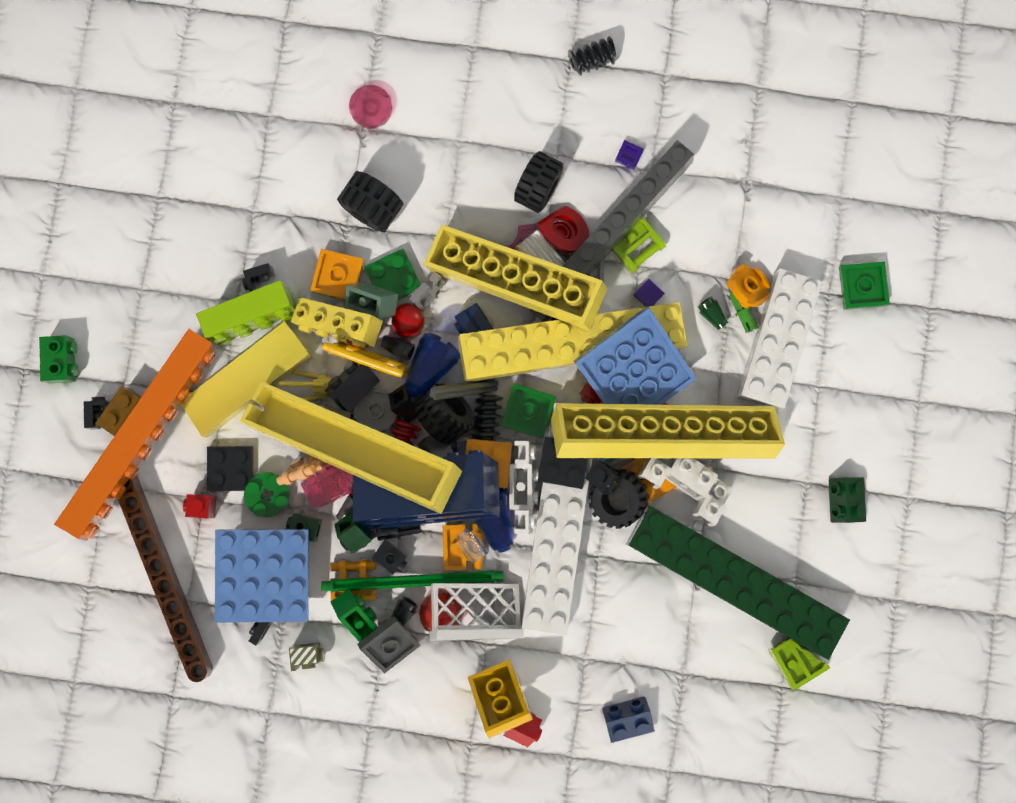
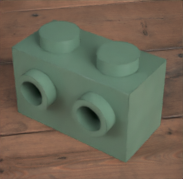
(371, 300)

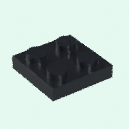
(229, 467)
(560, 471)

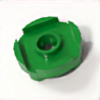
(261, 506)

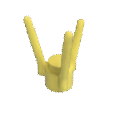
(319, 384)

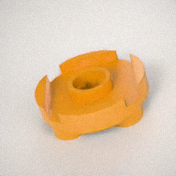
(739, 286)

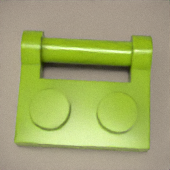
(633, 240)

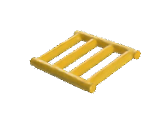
(367, 358)

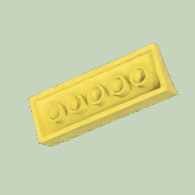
(234, 386)

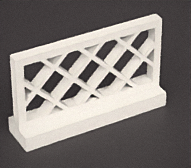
(472, 631)

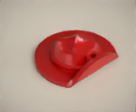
(564, 229)

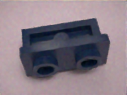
(628, 719)

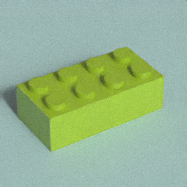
(247, 313)

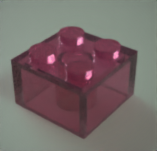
(327, 486)

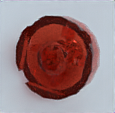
(425, 611)

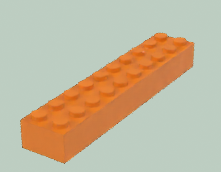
(136, 437)

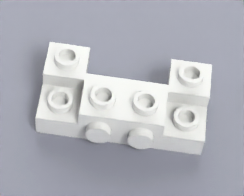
(694, 479)
(522, 487)

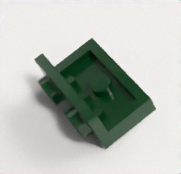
(847, 500)

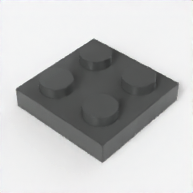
(388, 644)

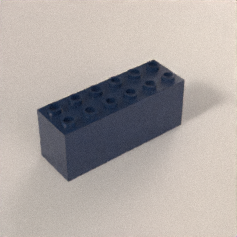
(471, 499)

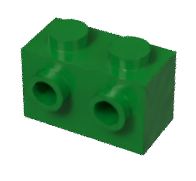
(57, 359)
(354, 615)

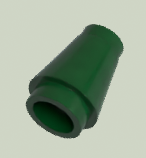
(712, 312)

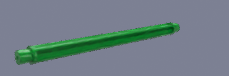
(410, 581)

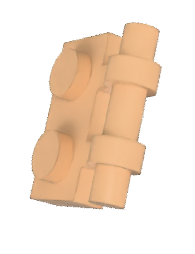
(300, 469)

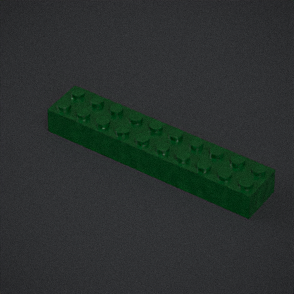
(738, 582)

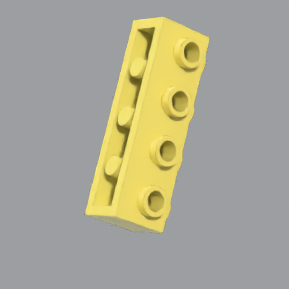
(337, 322)

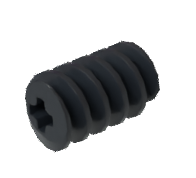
(592, 55)
(487, 417)

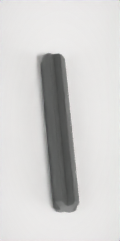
(463, 389)

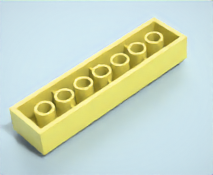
(516, 277)

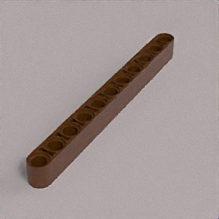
(157, 578)

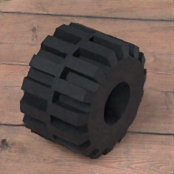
(370, 201)

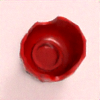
(408, 321)

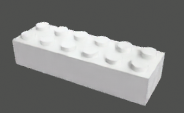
(779, 339)

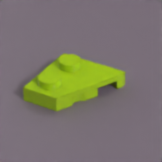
(796, 663)

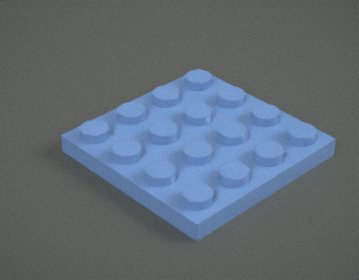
(635, 364)
(261, 575)

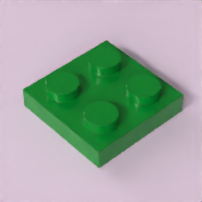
(394, 274)
(864, 285)
(528, 411)

